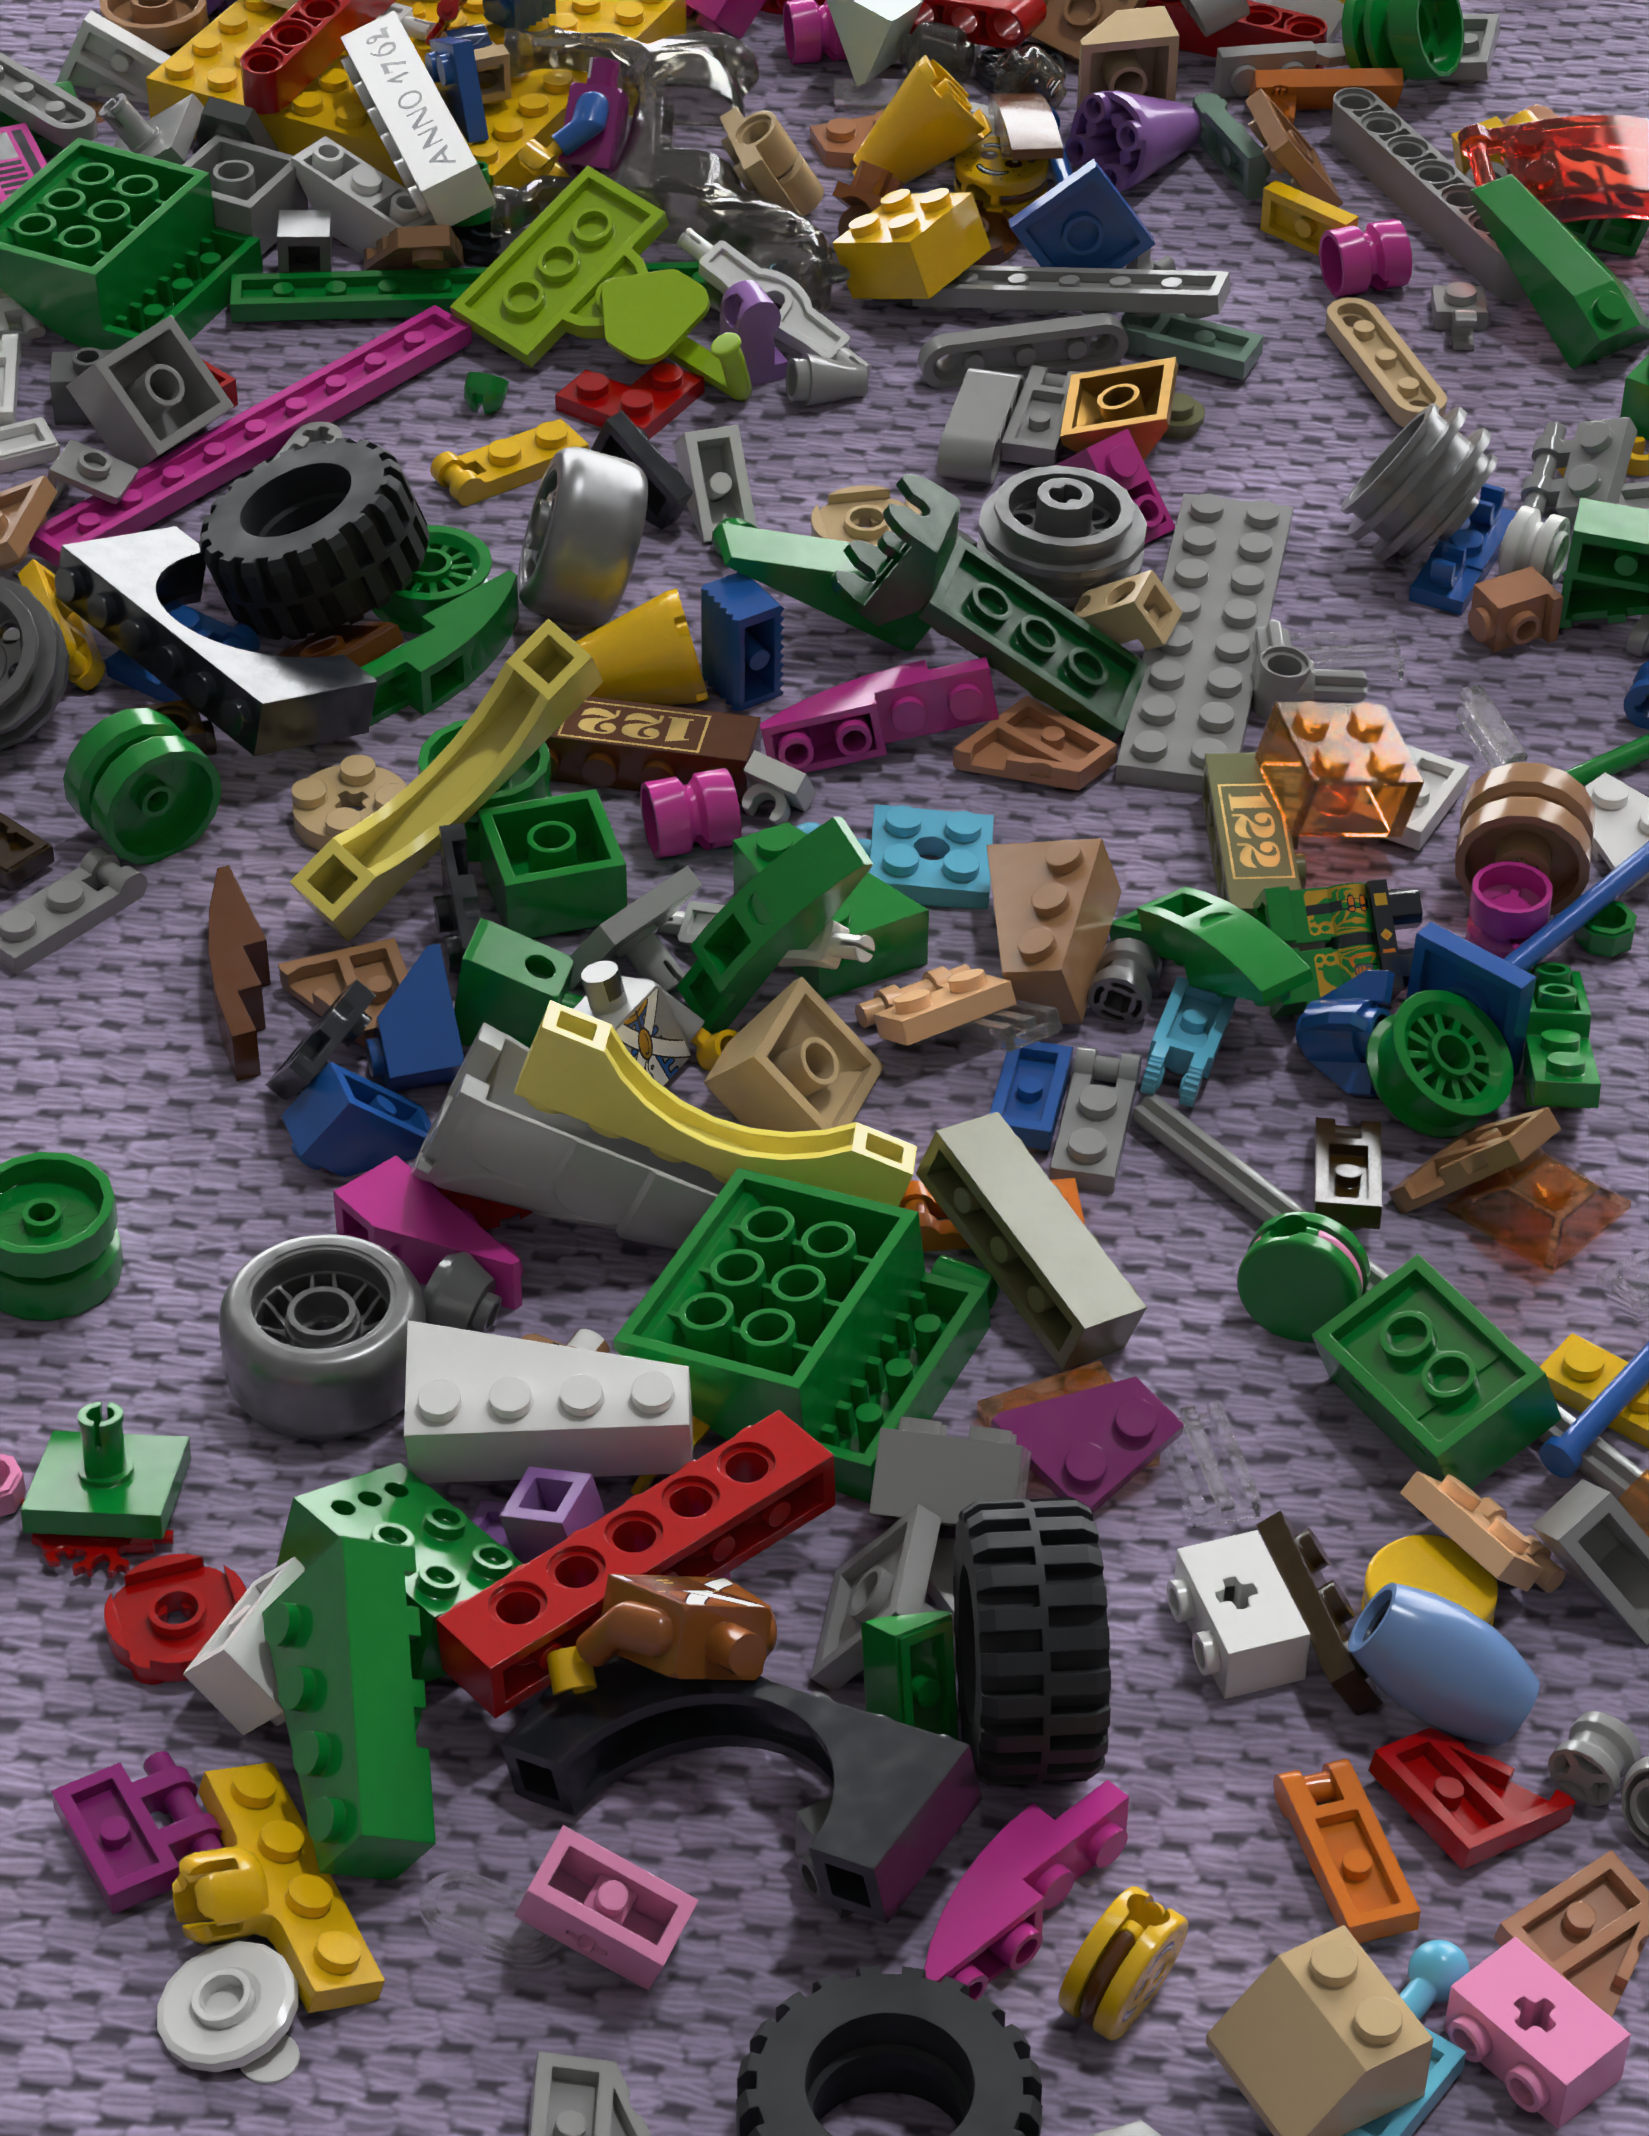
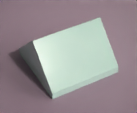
(872, 32)

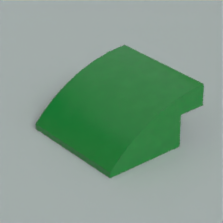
(117, 245)
(812, 1313)

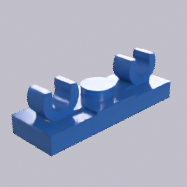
(1465, 557)

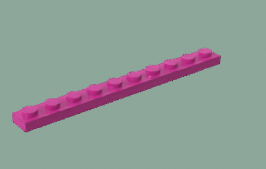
(259, 432)

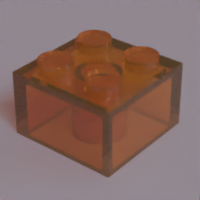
(1338, 769)

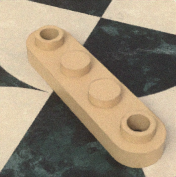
(1382, 359)

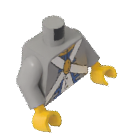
(649, 1021)

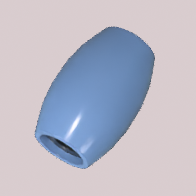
(1444, 1664)

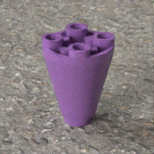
(1130, 135)

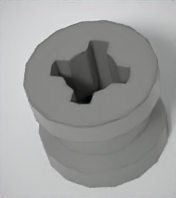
(1594, 1758)

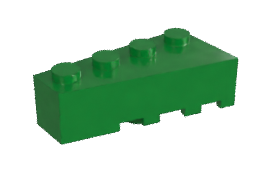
(354, 1707)

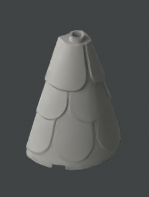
(552, 1163)

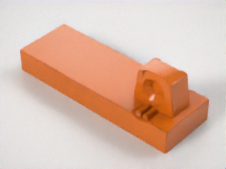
(1316, 87)

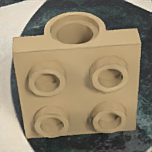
(770, 161)

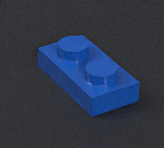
(1033, 1091)

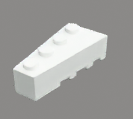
(505, 1403)

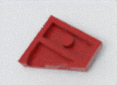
(1464, 1796)

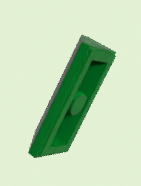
(912, 1670)

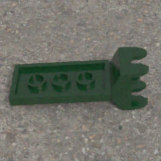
(988, 611)

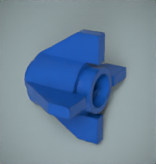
(1338, 1027)

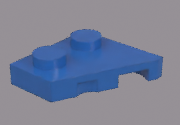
(456, 75)

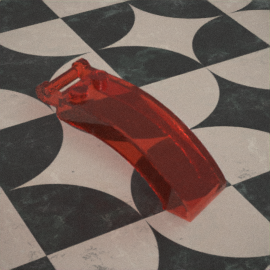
(1570, 163)

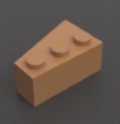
(1053, 918)

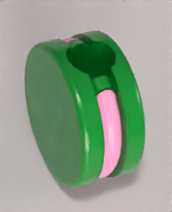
(1301, 1274)

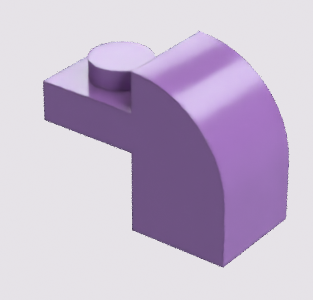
(541, 1511)

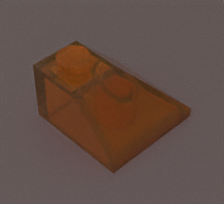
(1541, 1210)

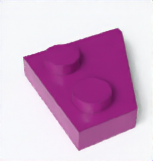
(1093, 1438)

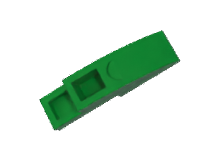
(452, 651)
(770, 916)
(1217, 946)
(1557, 1050)

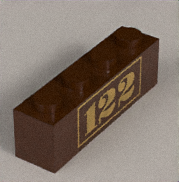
(638, 742)

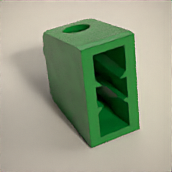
(509, 983)

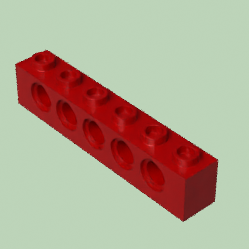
(687, 1525)

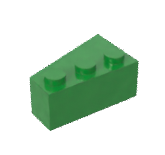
(872, 909)

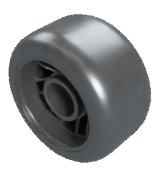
(582, 536)
(319, 1335)

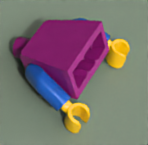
(591, 130)

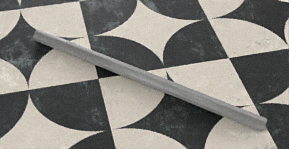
(1264, 1201)

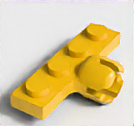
(273, 1888)

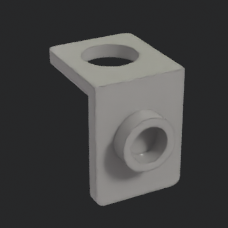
(91, 472)

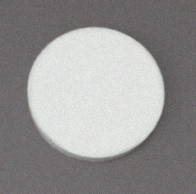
(276, 2064)

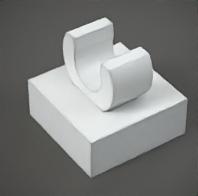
(778, 783)

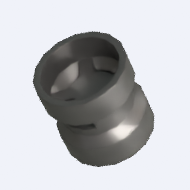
(1124, 981)

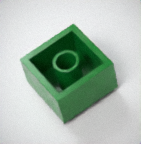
(552, 863)

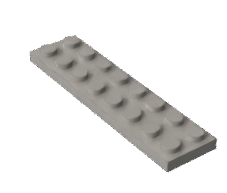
(1202, 682)

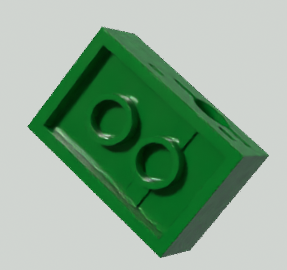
(1437, 1375)
(399, 1508)

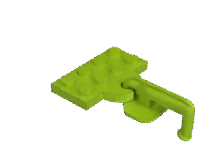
(585, 277)

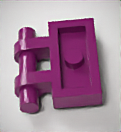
(118, 1837)

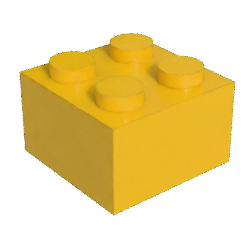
(912, 244)

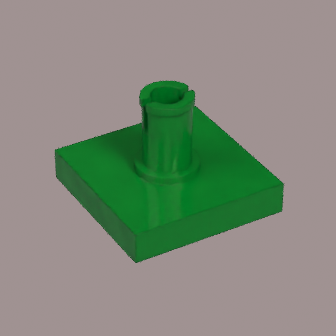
(106, 1480)

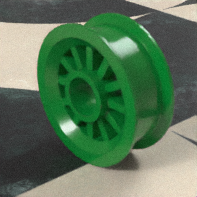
(450, 568)
(1439, 1064)

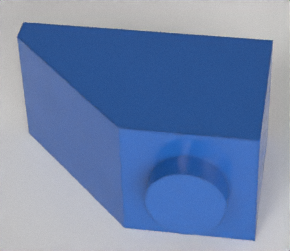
(417, 1030)
(353, 1123)

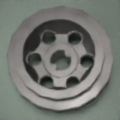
(1420, 485)
(1063, 531)
(31, 668)

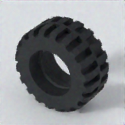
(314, 538)
(1031, 1640)
(888, 2038)

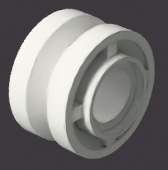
(1535, 544)

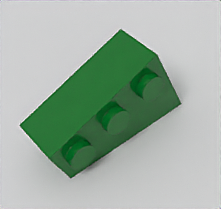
(1607, 564)

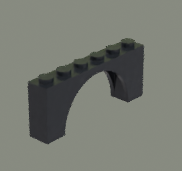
(255, 698)
(893, 1784)

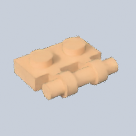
(934, 1004)
(1484, 1533)

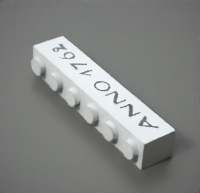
(414, 122)

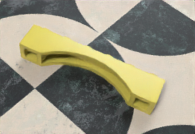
(381, 853)
(588, 1073)

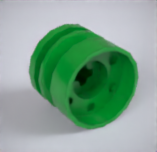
(1404, 34)

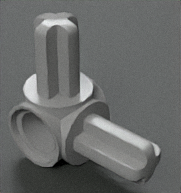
(1289, 675)

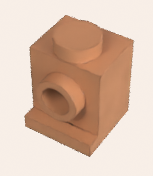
(1515, 610)

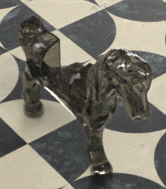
(668, 84)

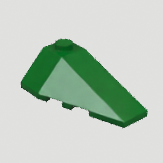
(1568, 285)
(803, 571)

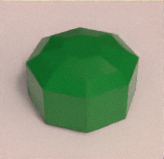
(1609, 931)

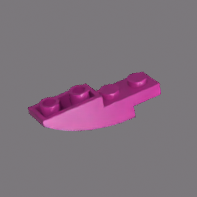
(877, 709)
(1026, 1868)

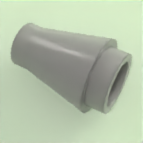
(823, 380)

